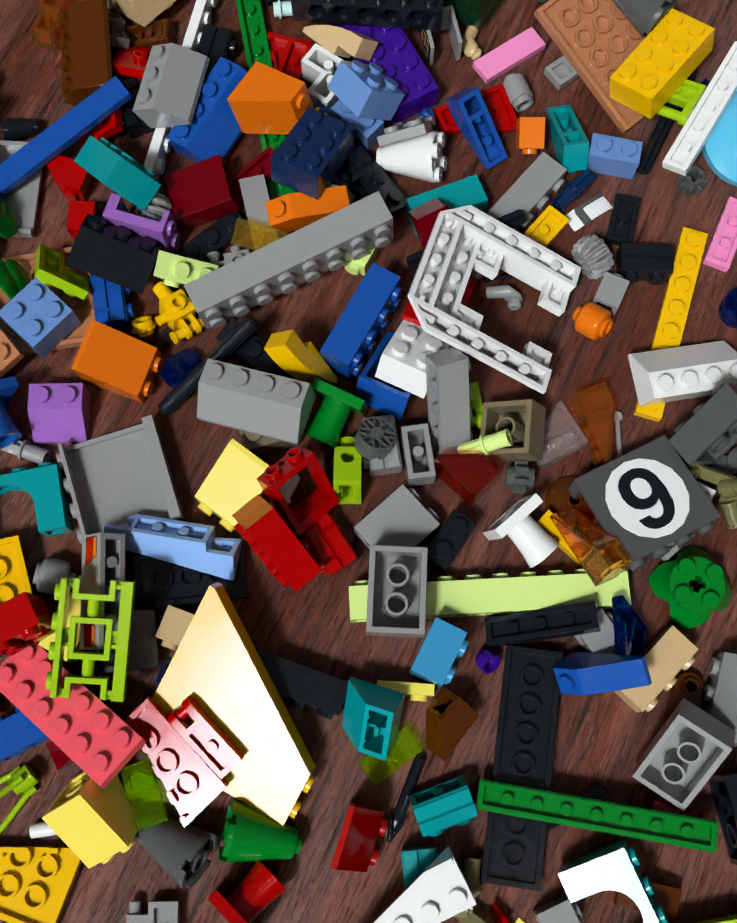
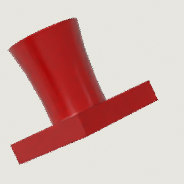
(250, 897)

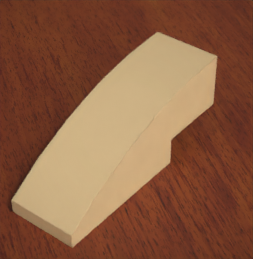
(342, 41)

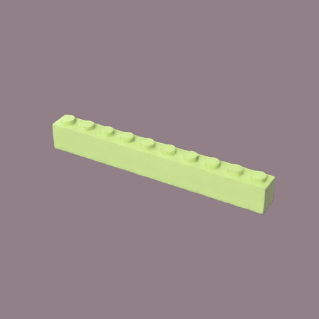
(503, 594)

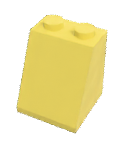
(231, 484)
(93, 819)

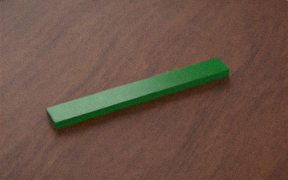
(597, 815)

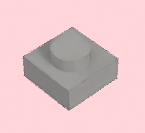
(560, 73)

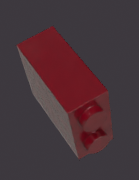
(201, 192)

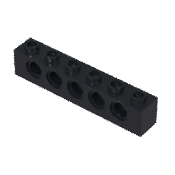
(381, 13)

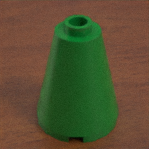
(256, 837)

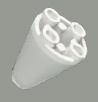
(415, 157)

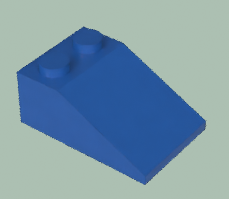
(379, 393)

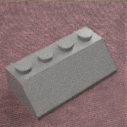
(254, 401)

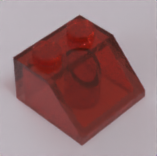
(466, 474)

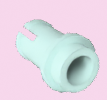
(282, 9)

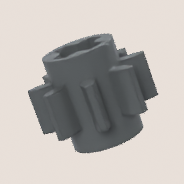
(692, 183)
(519, 476)

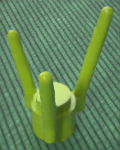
(20, 780)

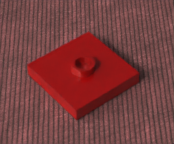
(130, 61)

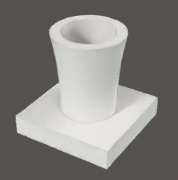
(524, 531)

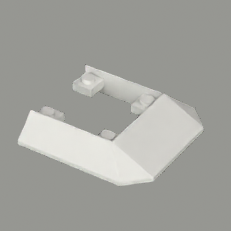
(474, 240)

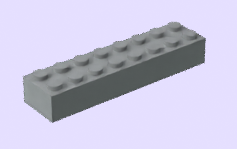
(291, 261)

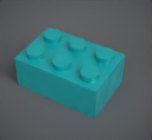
(118, 171)

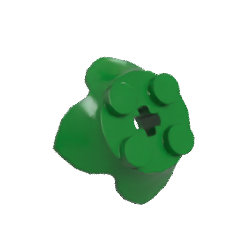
(671, 584)

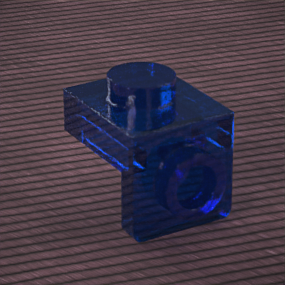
(179, 366)

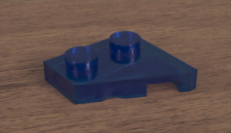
(628, 628)

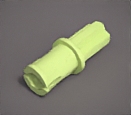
(487, 443)

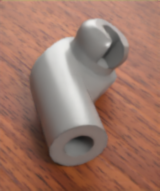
(507, 293)

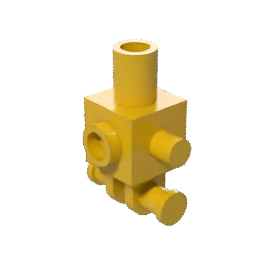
(177, 312)

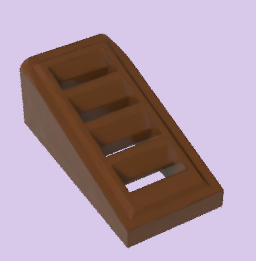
(163, 28)

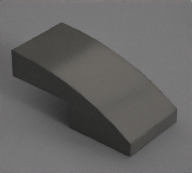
(118, 37)

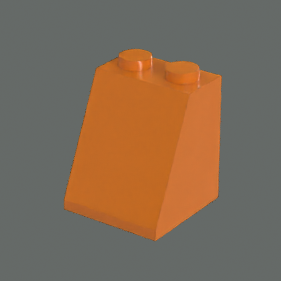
(268, 101)
(117, 362)

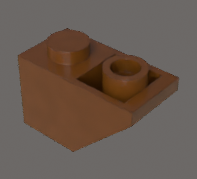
(447, 723)

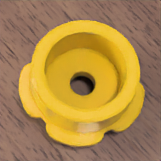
(143, 326)

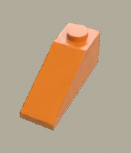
(299, 210)

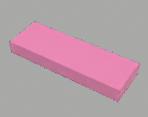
(509, 55)
(724, 240)

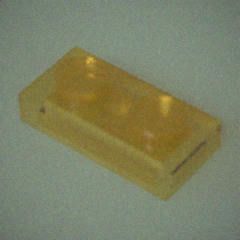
(254, 235)

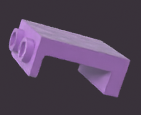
(163, 232)

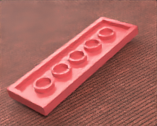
(77, 724)

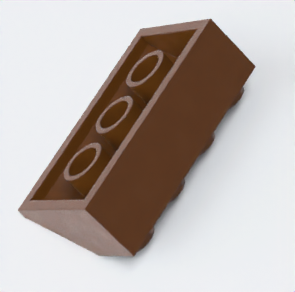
(84, 49)

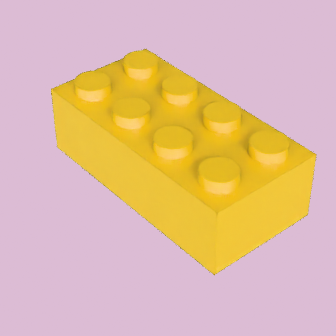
(661, 63)

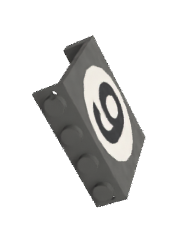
(647, 501)

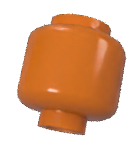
(592, 321)

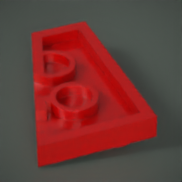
(497, 106)

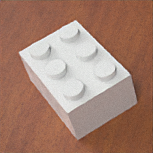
(404, 358)

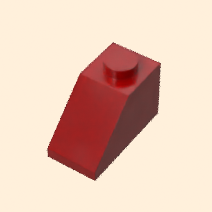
(71, 178)

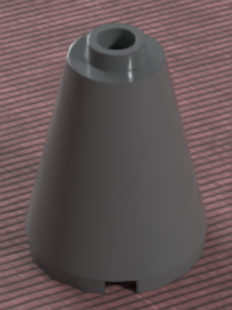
(644, 13)
(179, 849)

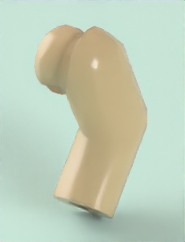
(469, 45)

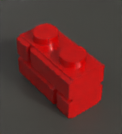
(329, 545)

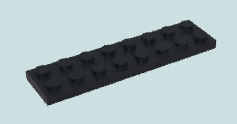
(525, 759)

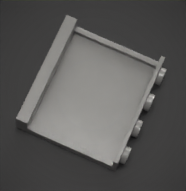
(119, 478)

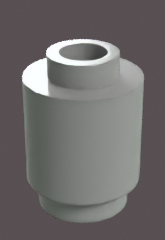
(518, 92)

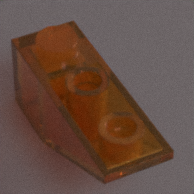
(596, 415)
(593, 546)

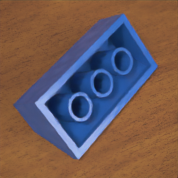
(213, 123)

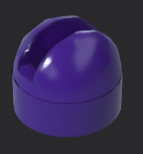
(487, 660)

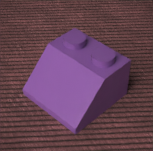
(59, 412)

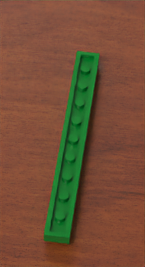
(257, 49)

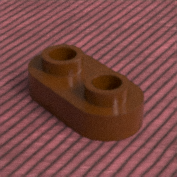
(679, 692)

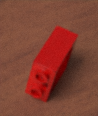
(310, 508)

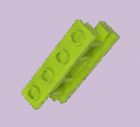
(114, 639)

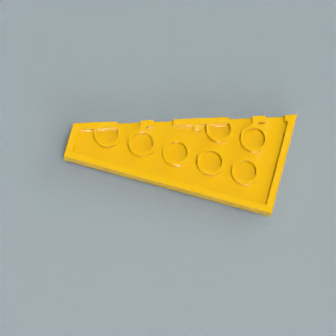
(35, 882)

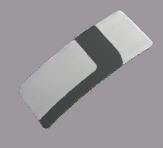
(588, 211)

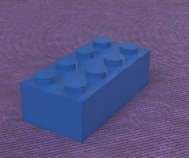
(361, 322)

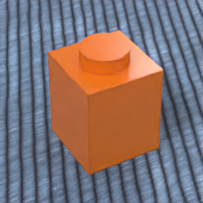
(530, 134)

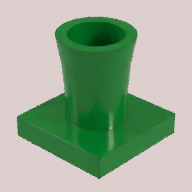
(333, 413)

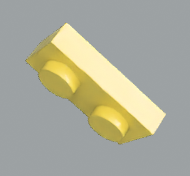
(418, 691)

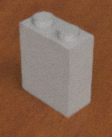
(398, 521)

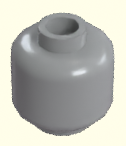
(50, 572)

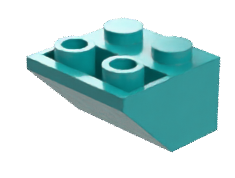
(372, 717)

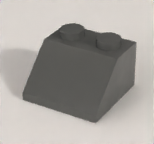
(143, 645)

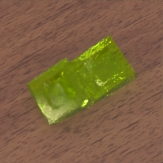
(404, 750)
(144, 794)

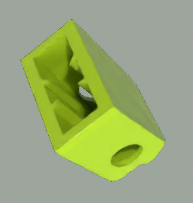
(347, 472)

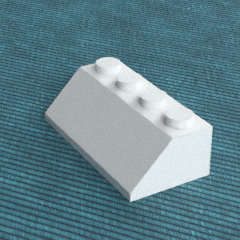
(682, 371)

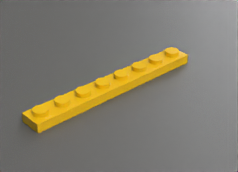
(676, 303)

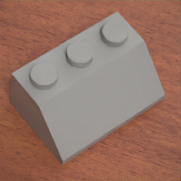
(170, 86)
(721, 692)

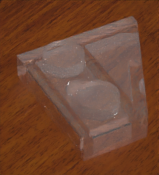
(560, 436)

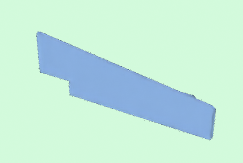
(180, 543)

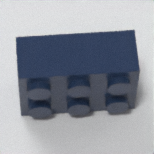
(312, 153)

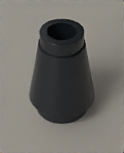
(18, 128)

